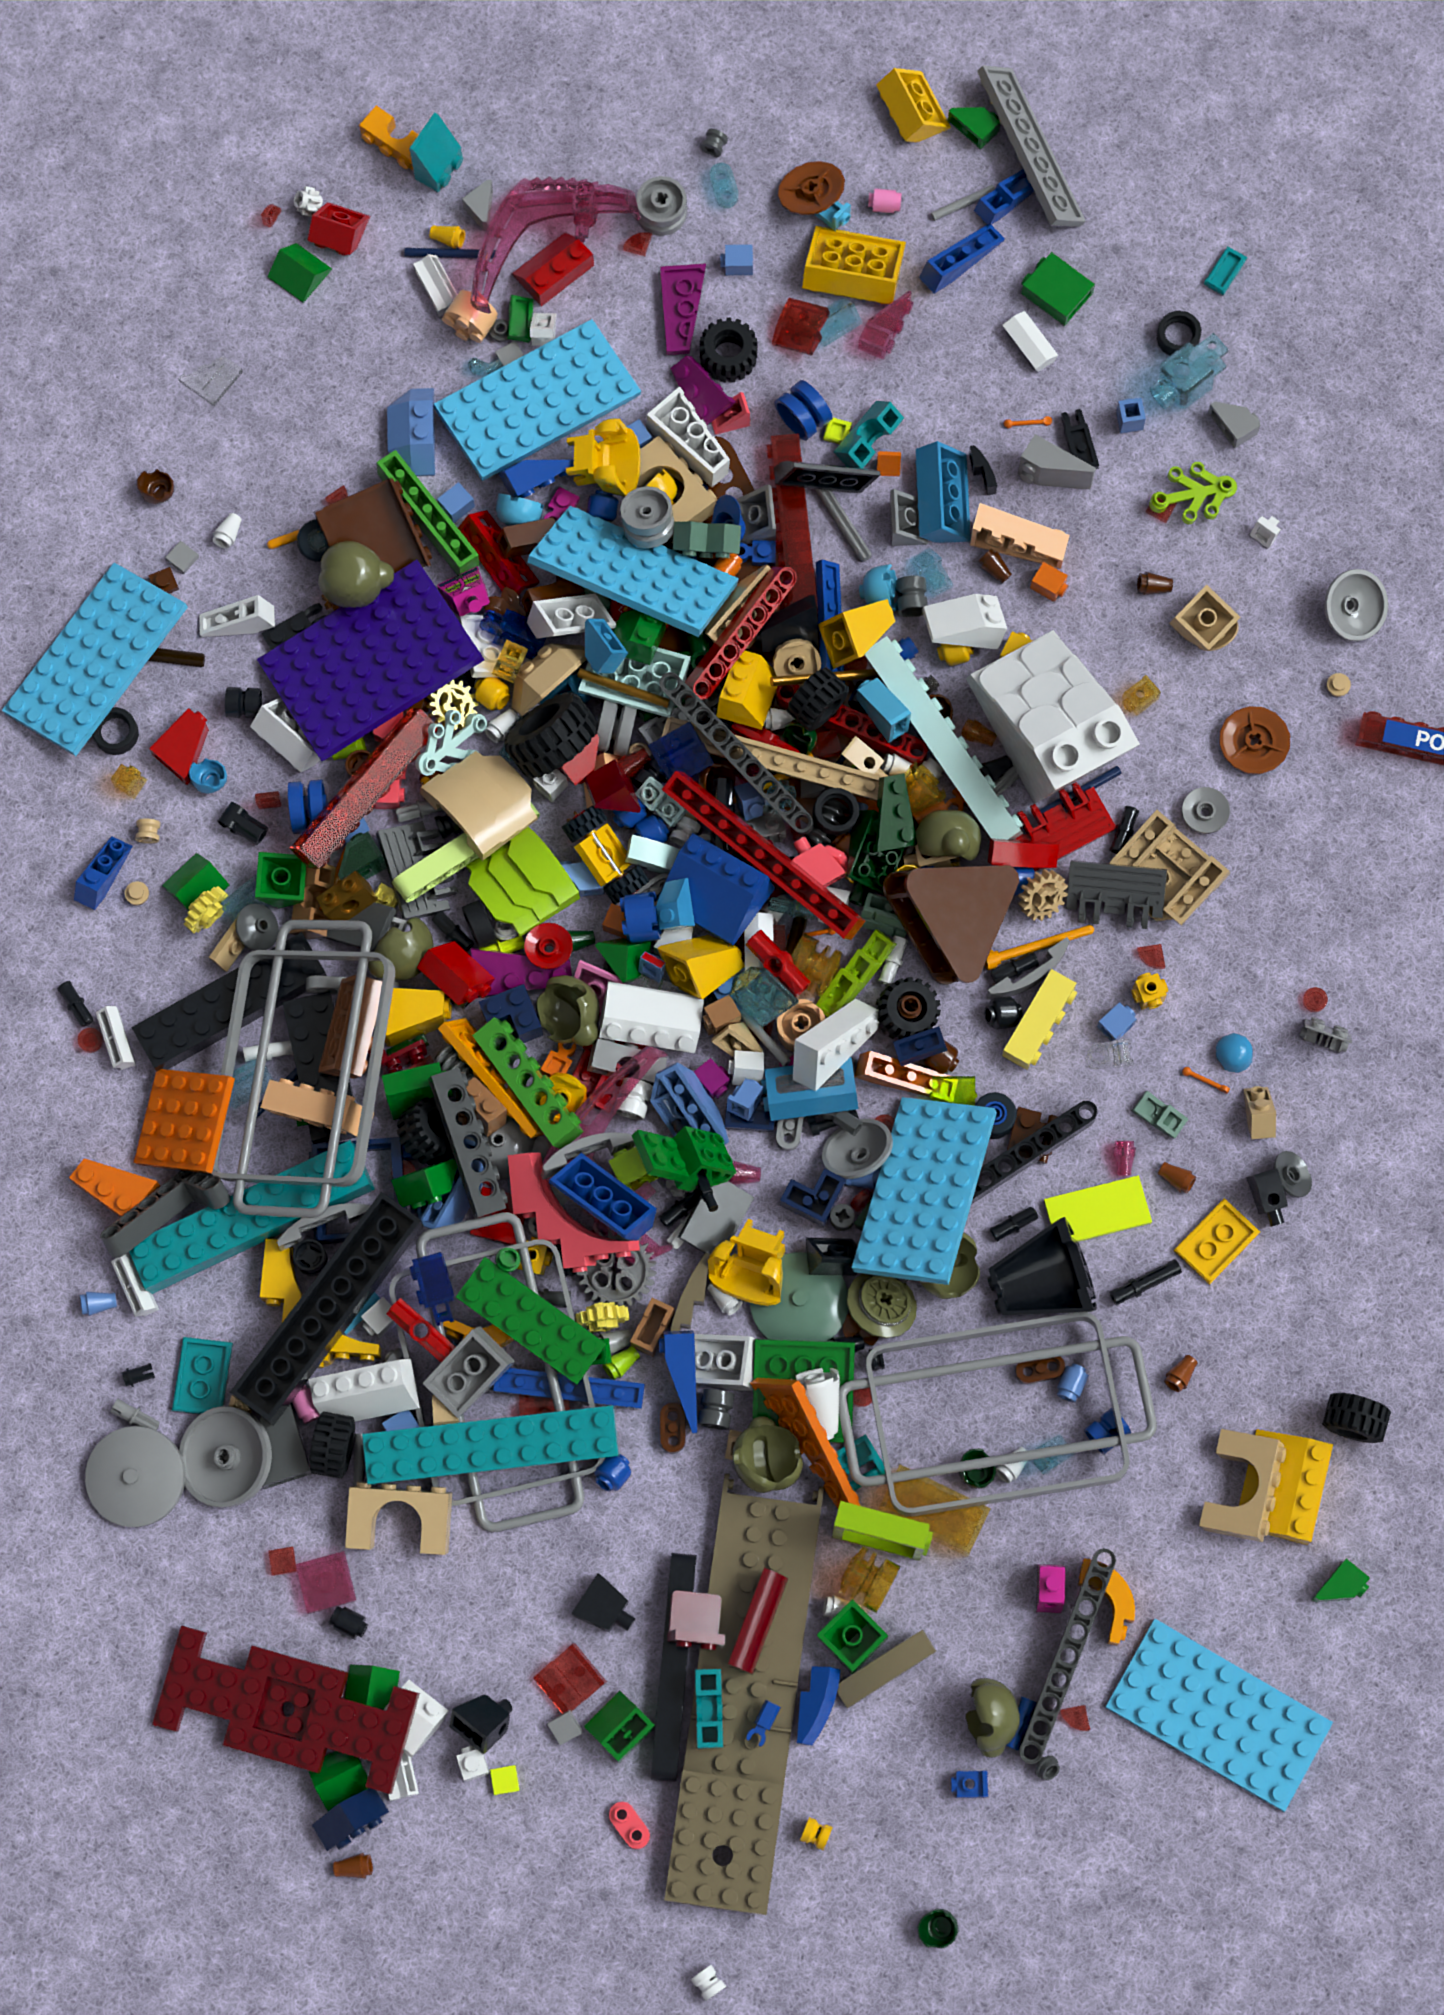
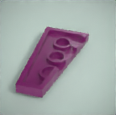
(681, 301)

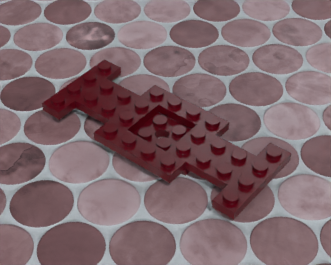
(257, 1697)

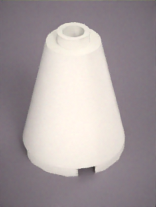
(823, 1395)

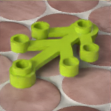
(1197, 492)

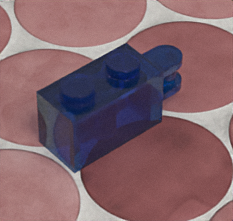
(512, 628)
(434, 1285)

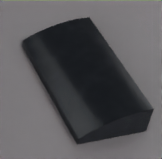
(824, 476)

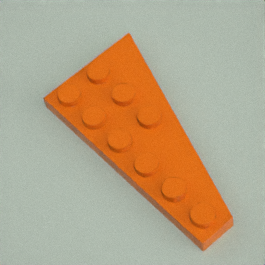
(797, 1415)

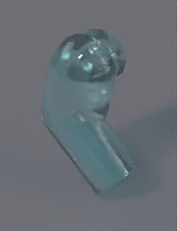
(482, 368)

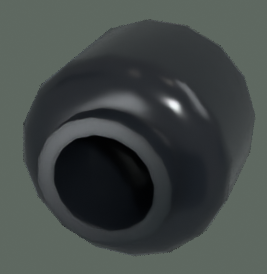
(1003, 1012)

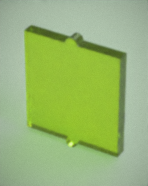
(954, 1089)

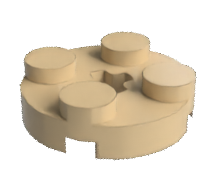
(796, 649)

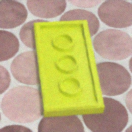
(1101, 1208)

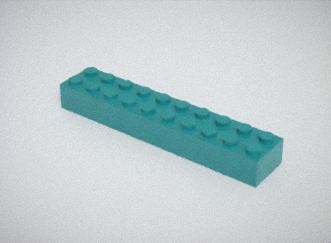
(222, 1233)
(490, 1444)

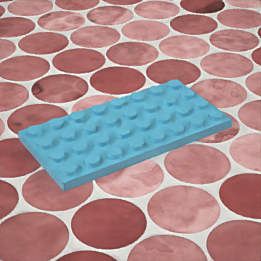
(537, 399)
(644, 579)
(94, 659)
(924, 1191)
(1219, 1715)

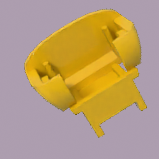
(610, 463)
(755, 1271)

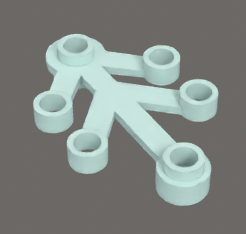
(474, 724)

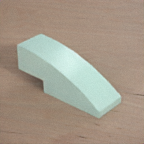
(651, 854)

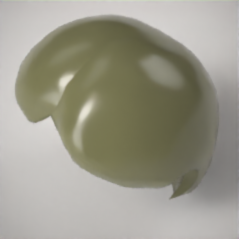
(353, 574)
(948, 834)
(403, 949)
(569, 1011)
(964, 1273)
(767, 1456)
(995, 1716)

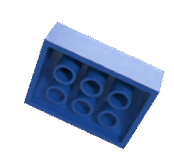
(722, 888)

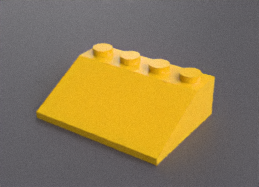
(853, 265)
(1299, 1488)

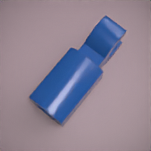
(764, 1720)

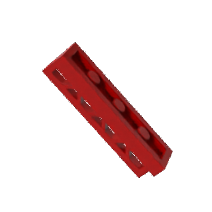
(502, 570)

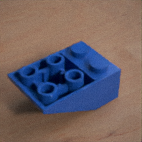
(527, 474)

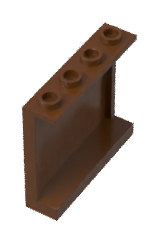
(378, 521)

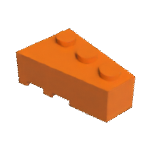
(111, 1186)

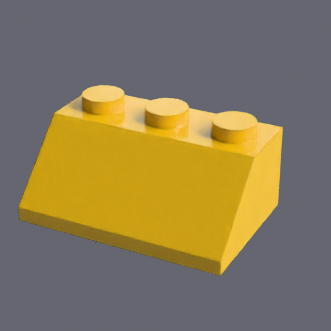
(912, 104)
(747, 691)

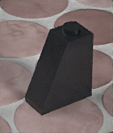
(789, 623)

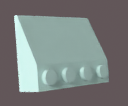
(642, 677)

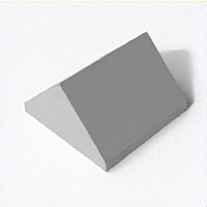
(758, 515)
(904, 519)

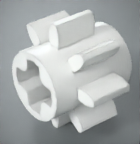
(307, 201)

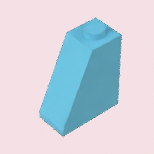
(884, 709)

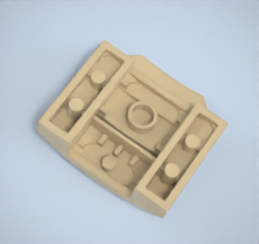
(484, 800)
(1190, 870)

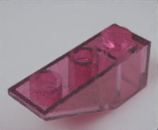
(881, 328)

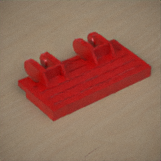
(1071, 829)

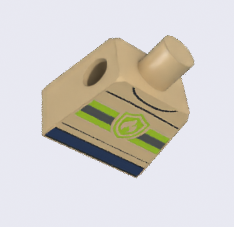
(858, 755)

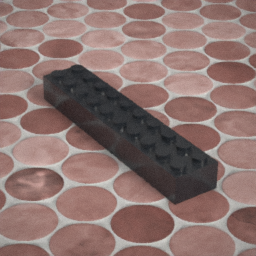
(327, 1308)

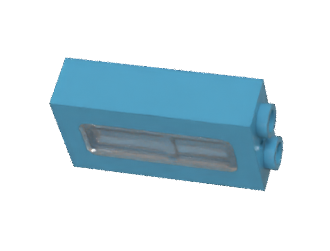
(792, 1100)

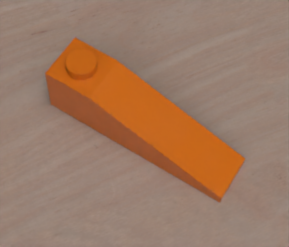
(889, 1073)

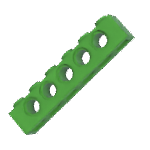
(490, 1039)

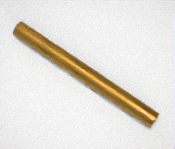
(623, 688)

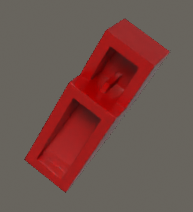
(1023, 853)

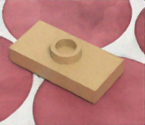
(227, 949)

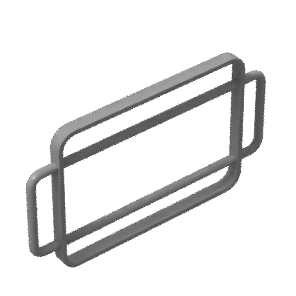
(372, 1075)
(522, 1247)
(1101, 1344)

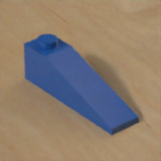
(959, 258)
(680, 1359)

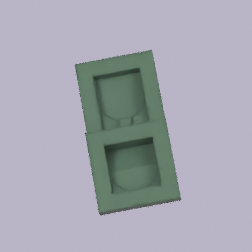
(1159, 1115)

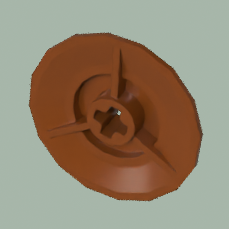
(811, 188)
(1252, 723)

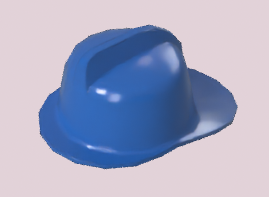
(728, 511)

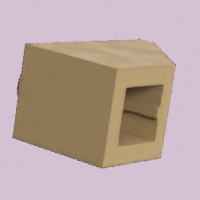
(1260, 1112)

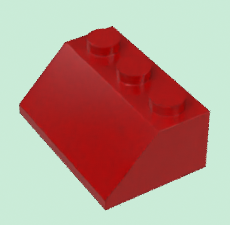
(554, 268)

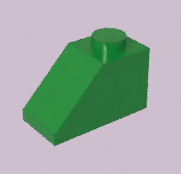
(975, 124)
(1343, 1584)

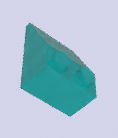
(435, 154)

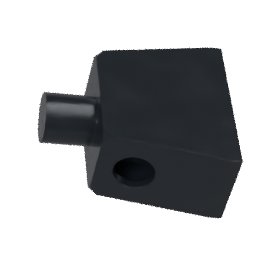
(1261, 1187)
(603, 1606)
(481, 1721)

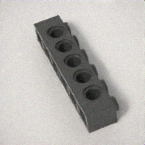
(471, 1180)

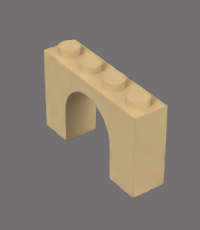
(696, 502)
(432, 1506)
(1251, 1518)

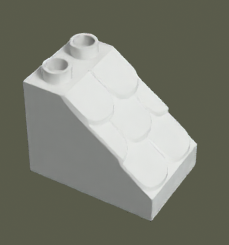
(1051, 715)

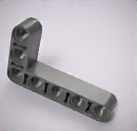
(161, 1207)

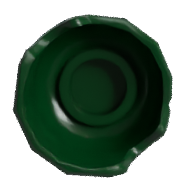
(799, 737)
(977, 1478)
(945, 1924)

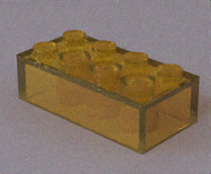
(951, 1528)

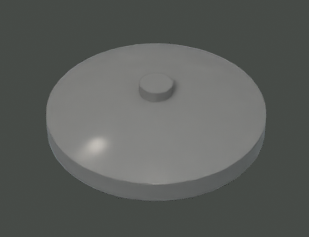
(225, 1456)
(135, 1476)

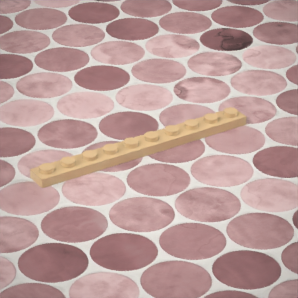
(794, 764)

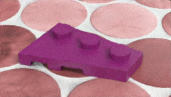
(701, 389)

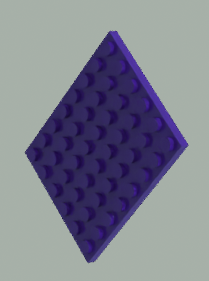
(370, 661)

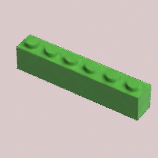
(429, 515)

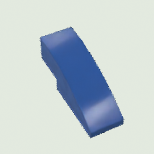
(1004, 198)
(817, 1704)

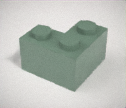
(706, 539)

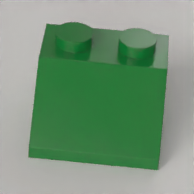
(639, 635)
(425, 1184)
(852, 1636)

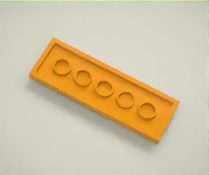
(459, 1035)

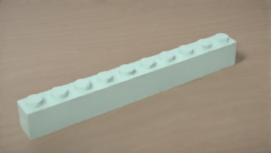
(943, 742)

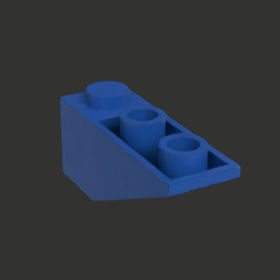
(101, 873)

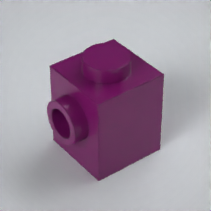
(713, 1078)

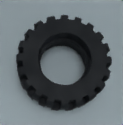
(551, 735)

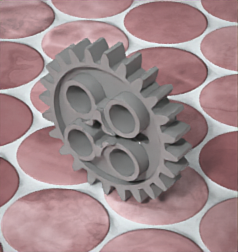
(638, 1273)

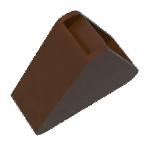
(952, 915)

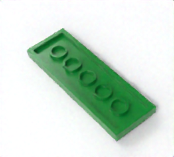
(531, 1320)

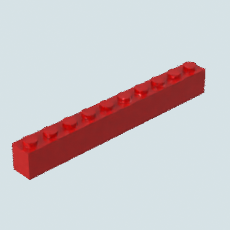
(763, 855)

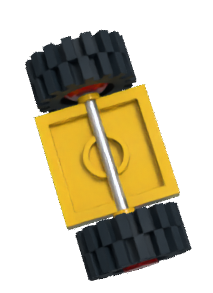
(604, 854)

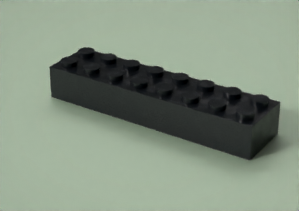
(206, 1013)

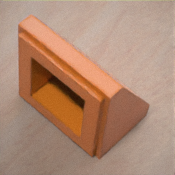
(889, 463)

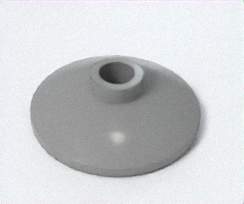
(1207, 799)

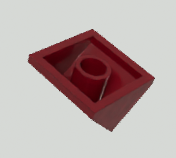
(612, 789)

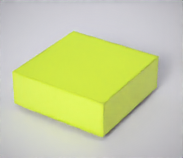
(837, 430)
(504, 1780)

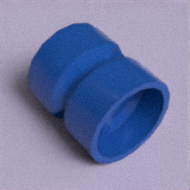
(1104, 1429)

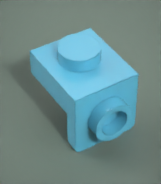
(836, 215)

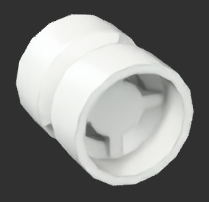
(634, 1105)

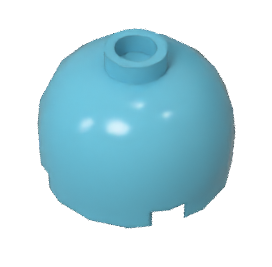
(517, 510)
(879, 585)

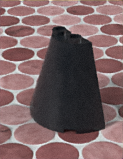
(1044, 1275)

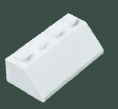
(651, 1017)
(367, 1391)

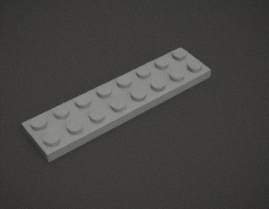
(1031, 146)

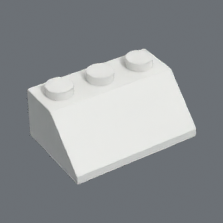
(566, 615)
(282, 732)

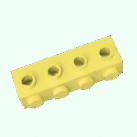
(1039, 1019)

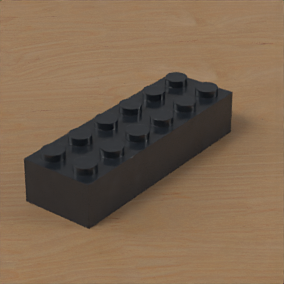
(308, 1028)

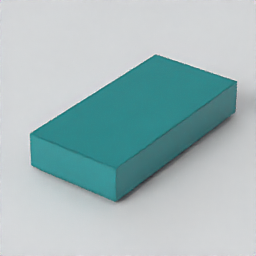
(1225, 270)

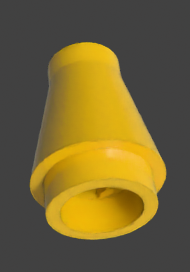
(449, 235)

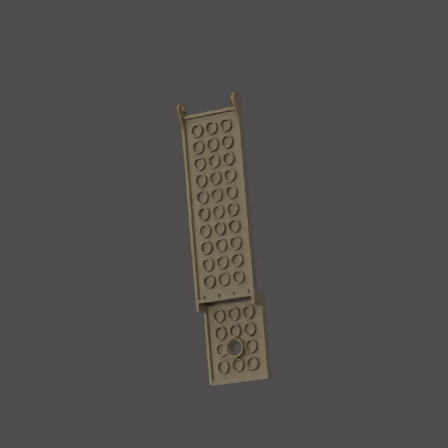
(737, 1790)

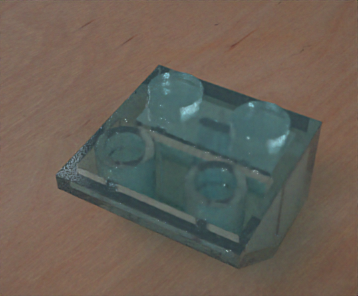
(761, 995)

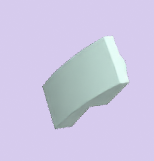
(656, 799)

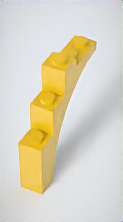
(280, 1286)

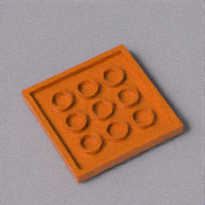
(184, 1120)

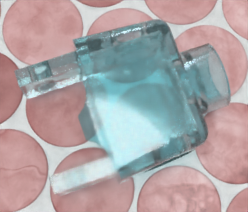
(1189, 373)

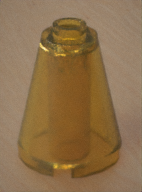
(922, 788)

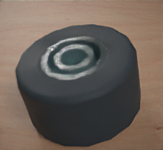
(310, 542)

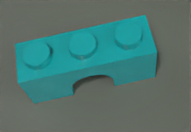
(878, 421)
(709, 1708)

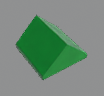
(298, 271)
(193, 879)
(280, 879)
(624, 957)
(371, 1685)
(339, 1778)

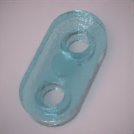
(724, 186)

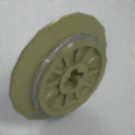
(881, 1318)

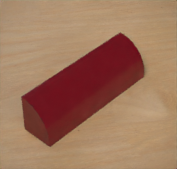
(758, 1621)

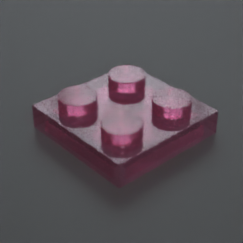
(326, 1582)

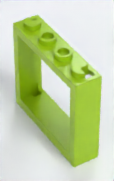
(882, 1531)

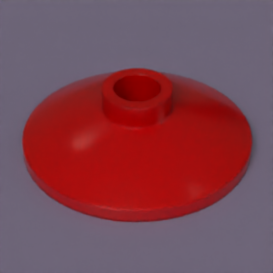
(548, 935)

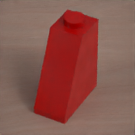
(182, 744)

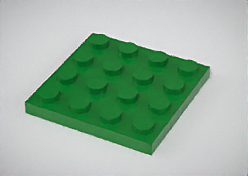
(790, 1357)

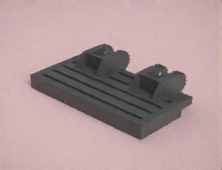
(401, 850)
(1116, 887)

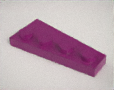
(515, 969)

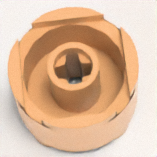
(467, 320)
(787, 1023)

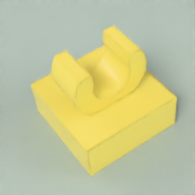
(385, 896)

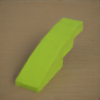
(856, 974)

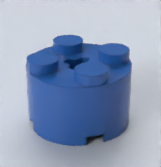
(640, 917)

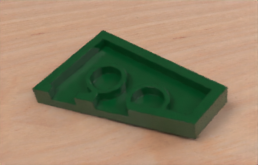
(895, 819)

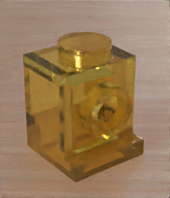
(509, 661)
(1136, 704)
(128, 780)

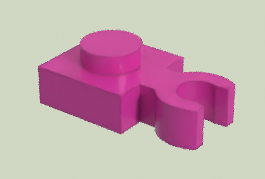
(560, 503)

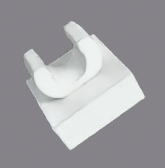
(1266, 531)

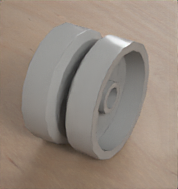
(662, 205)
(647, 517)
(615, 728)

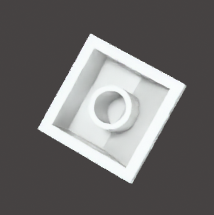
(426, 1719)

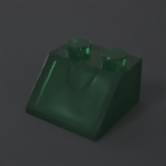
(361, 856)

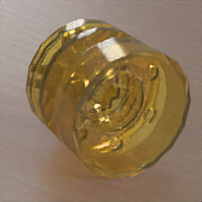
(816, 965)
(869, 1579)

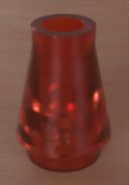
(633, 762)

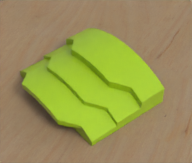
(522, 882)

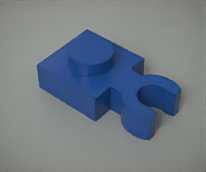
(761, 552)

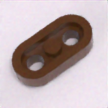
(1040, 1370)
(672, 1428)

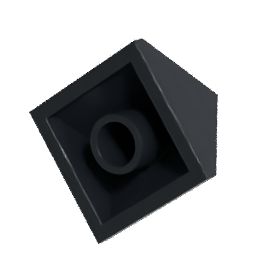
(831, 1256)

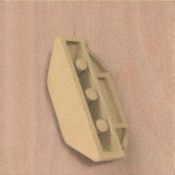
(735, 602)
(544, 674)

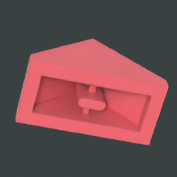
(734, 417)

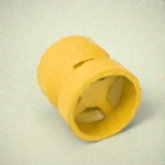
(811, 1830)

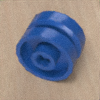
(803, 410)
(304, 807)

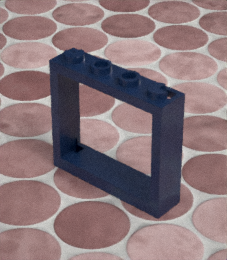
(373, 1145)

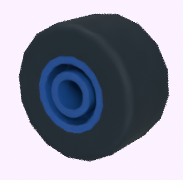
(1006, 1109)

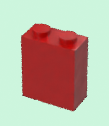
(456, 973)

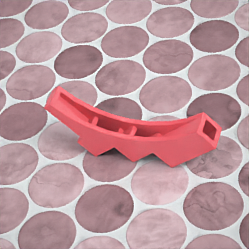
(535, 1199)

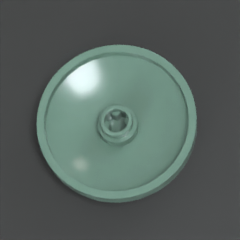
(809, 1305)

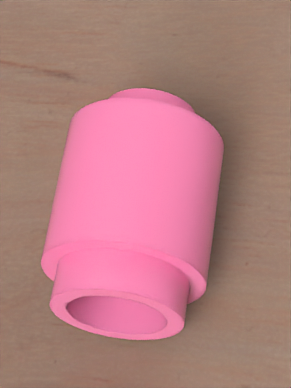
(885, 201)
(304, 1406)

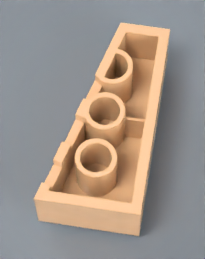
(1018, 537)
(312, 1106)

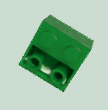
(619, 1726)

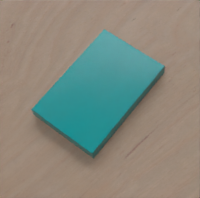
(202, 1375)

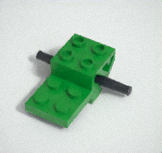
(688, 1158)

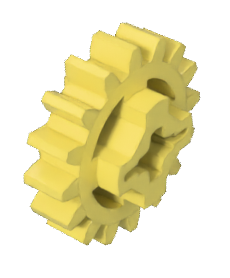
(447, 696)
(205, 910)
(602, 1317)

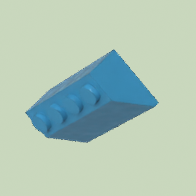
(942, 493)

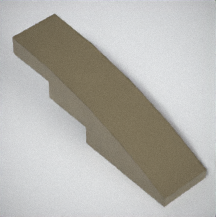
(692, 1295)
(885, 1668)

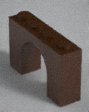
(522, 540)

